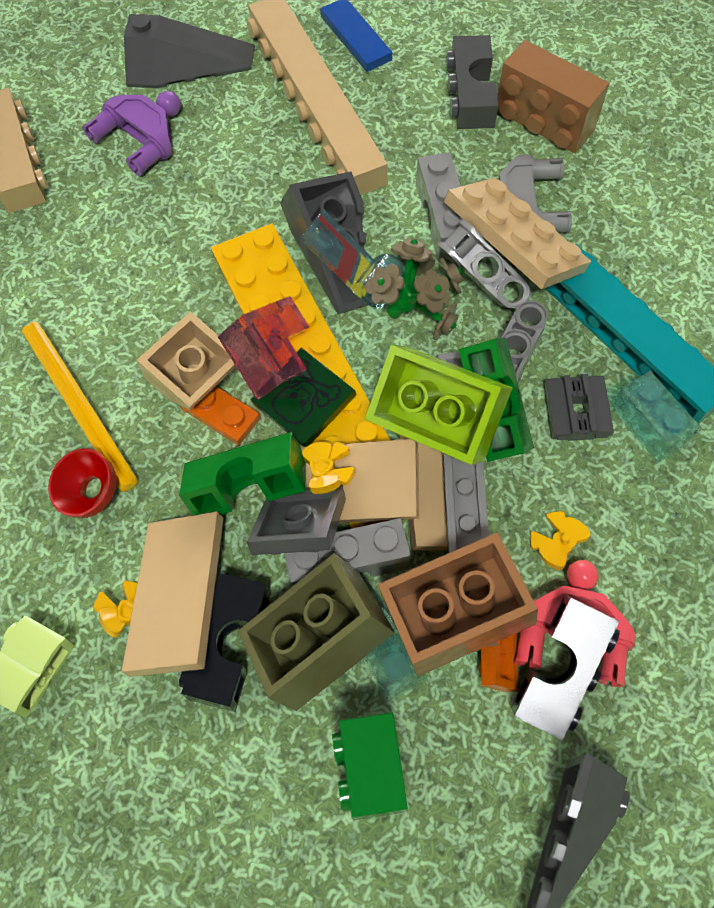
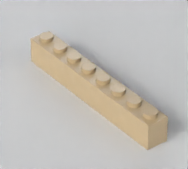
(316, 94)

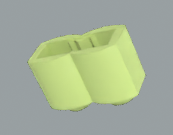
(29, 663)

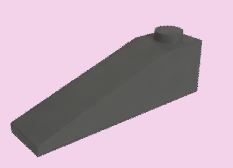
(172, 51)
(343, 202)
(582, 818)

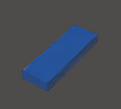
(356, 34)

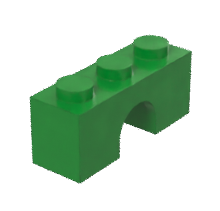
(494, 361)
(216, 480)

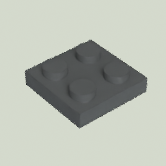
(297, 523)

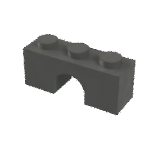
(473, 101)

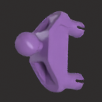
(142, 121)

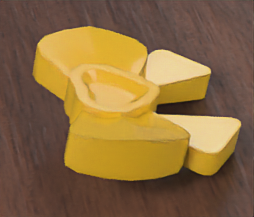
(325, 476)
(555, 550)
(114, 618)

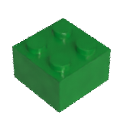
(372, 767)

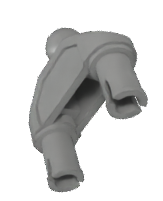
(520, 178)

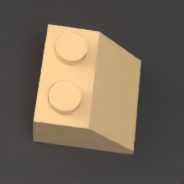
(186, 362)

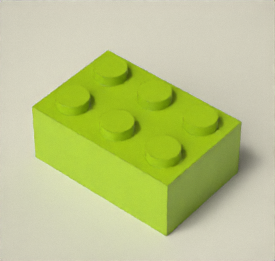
(438, 404)

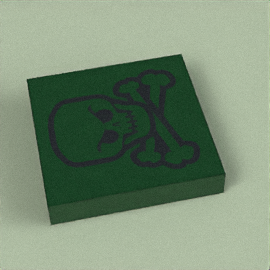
(307, 401)

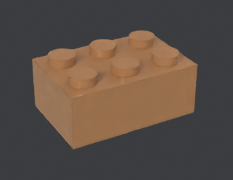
(550, 96)
(458, 603)

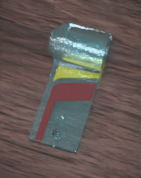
(345, 255)

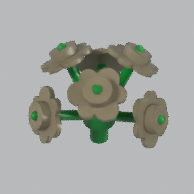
(412, 293)

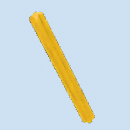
(79, 404)

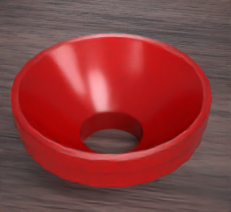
(70, 480)

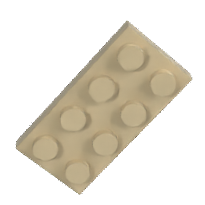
(517, 232)

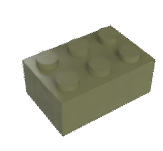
(314, 633)

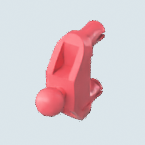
(582, 577)

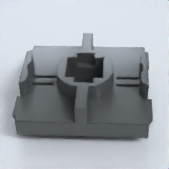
(584, 390)

